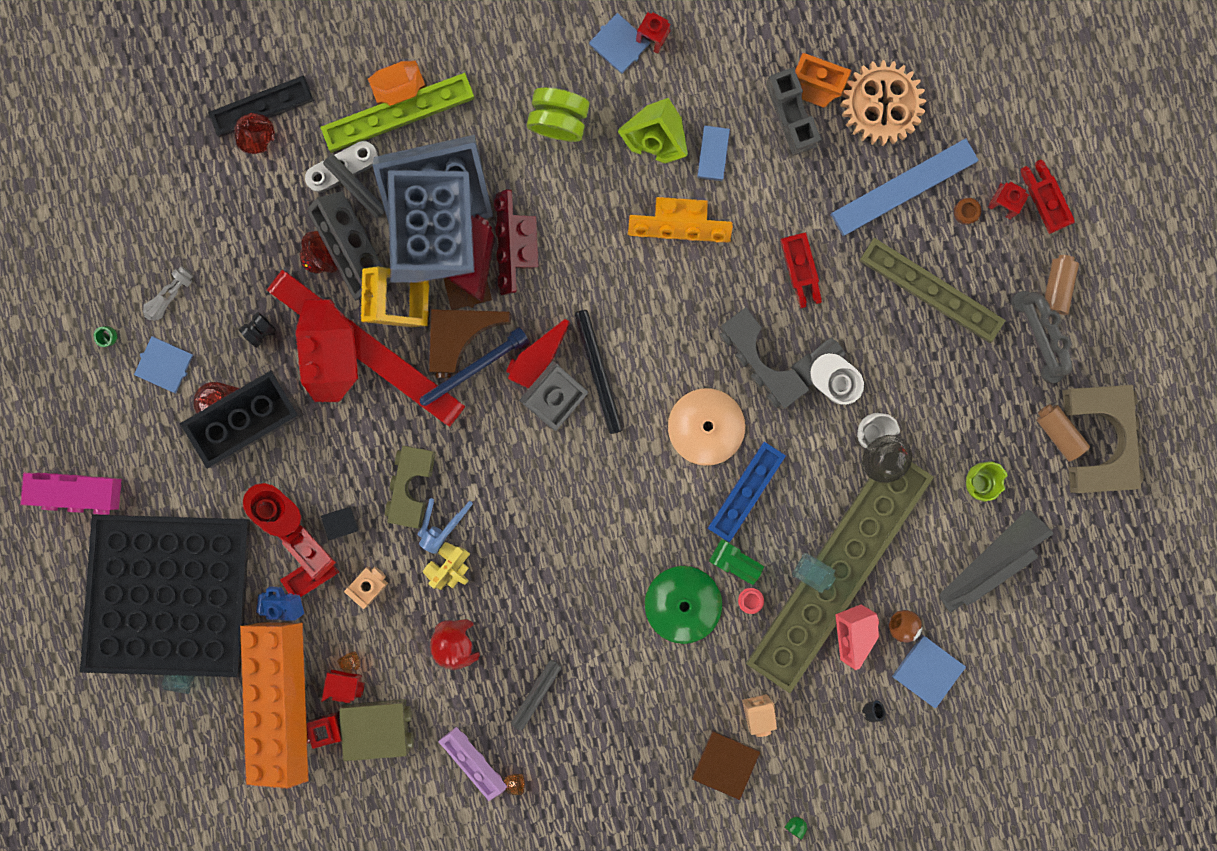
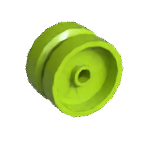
(558, 114)

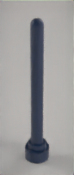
(515, 341)

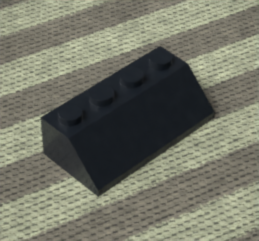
(241, 419)

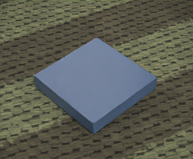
(928, 671)

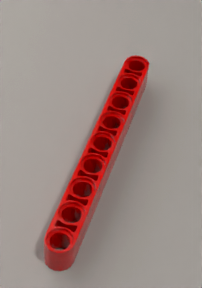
(375, 354)

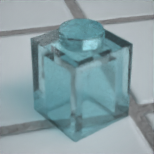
(814, 573)

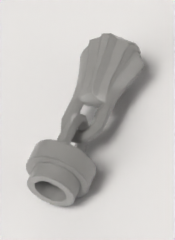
(156, 307)

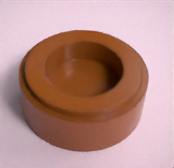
(967, 211)

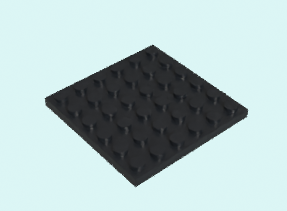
(165, 596)

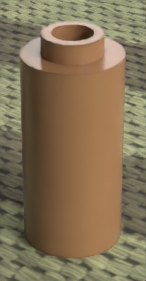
(1061, 283)
(1062, 432)

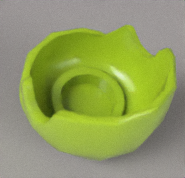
(986, 481)

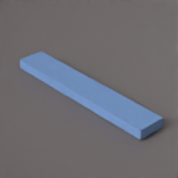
(904, 187)

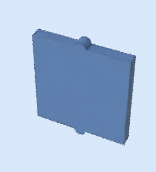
(618, 43)
(163, 364)

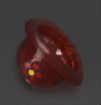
(315, 255)

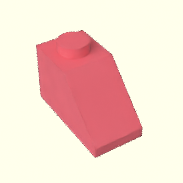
(856, 634)

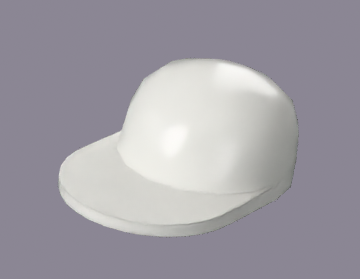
(837, 379)

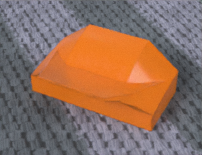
(820, 80)
(396, 82)

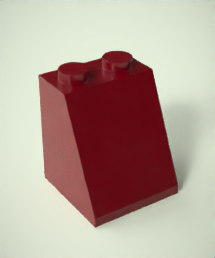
(483, 244)

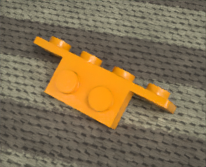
(680, 220)

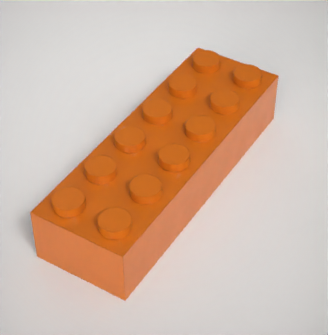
(274, 704)

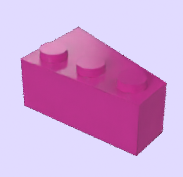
(71, 492)

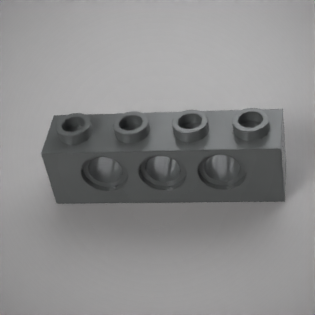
(344, 239)

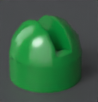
(102, 338)
(797, 827)

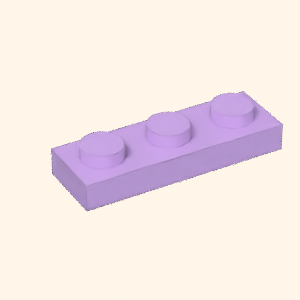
(473, 763)

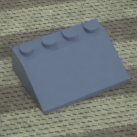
(449, 155)
(429, 225)

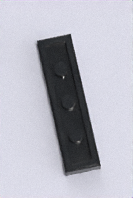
(267, 103)

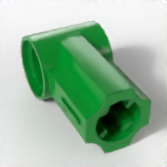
(731, 559)

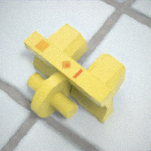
(451, 571)

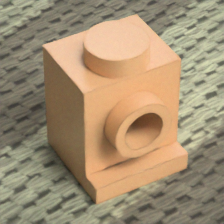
(358, 594)

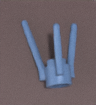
(434, 537)

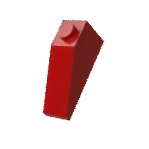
(537, 357)

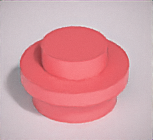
(750, 600)

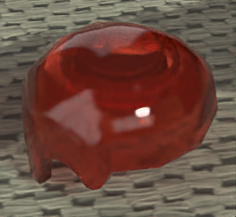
(253, 133)

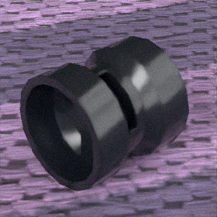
(253, 330)

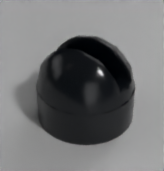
(874, 711)

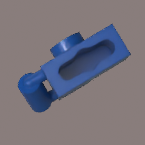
(279, 605)

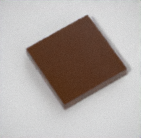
(725, 764)

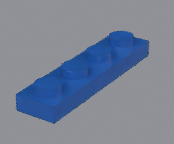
(746, 492)

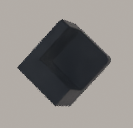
(340, 523)

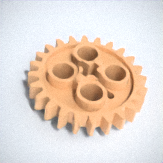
(906, 104)

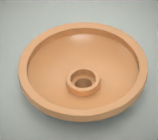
(687, 430)

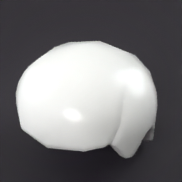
(875, 426)

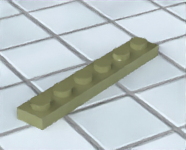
(932, 290)

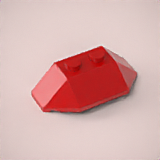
(325, 351)

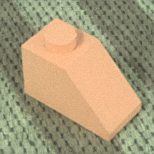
(760, 715)

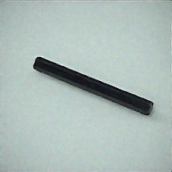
(598, 371)

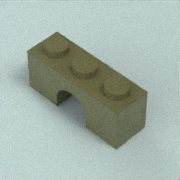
(403, 508)

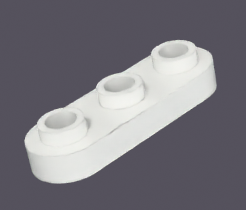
(352, 162)

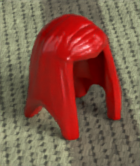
(451, 645)

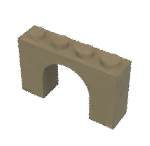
(1118, 407)

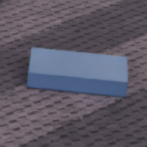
(713, 153)

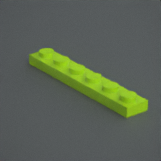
(387, 118)

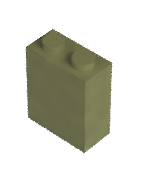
(376, 730)

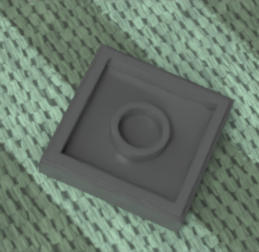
(554, 396)

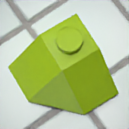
(656, 131)

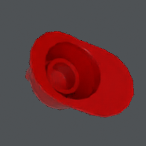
(271, 510)

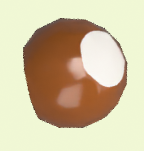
(905, 626)

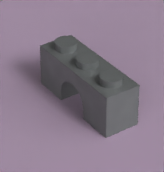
(787, 100)

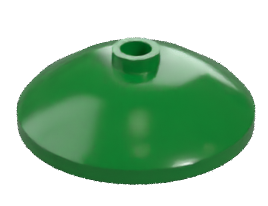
(678, 586)

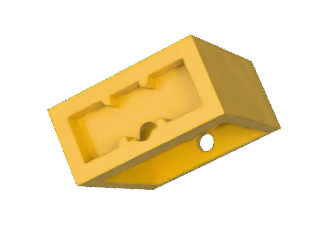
(374, 308)

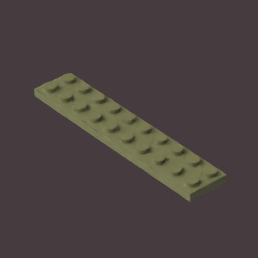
(853, 553)

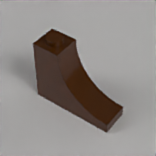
(452, 333)

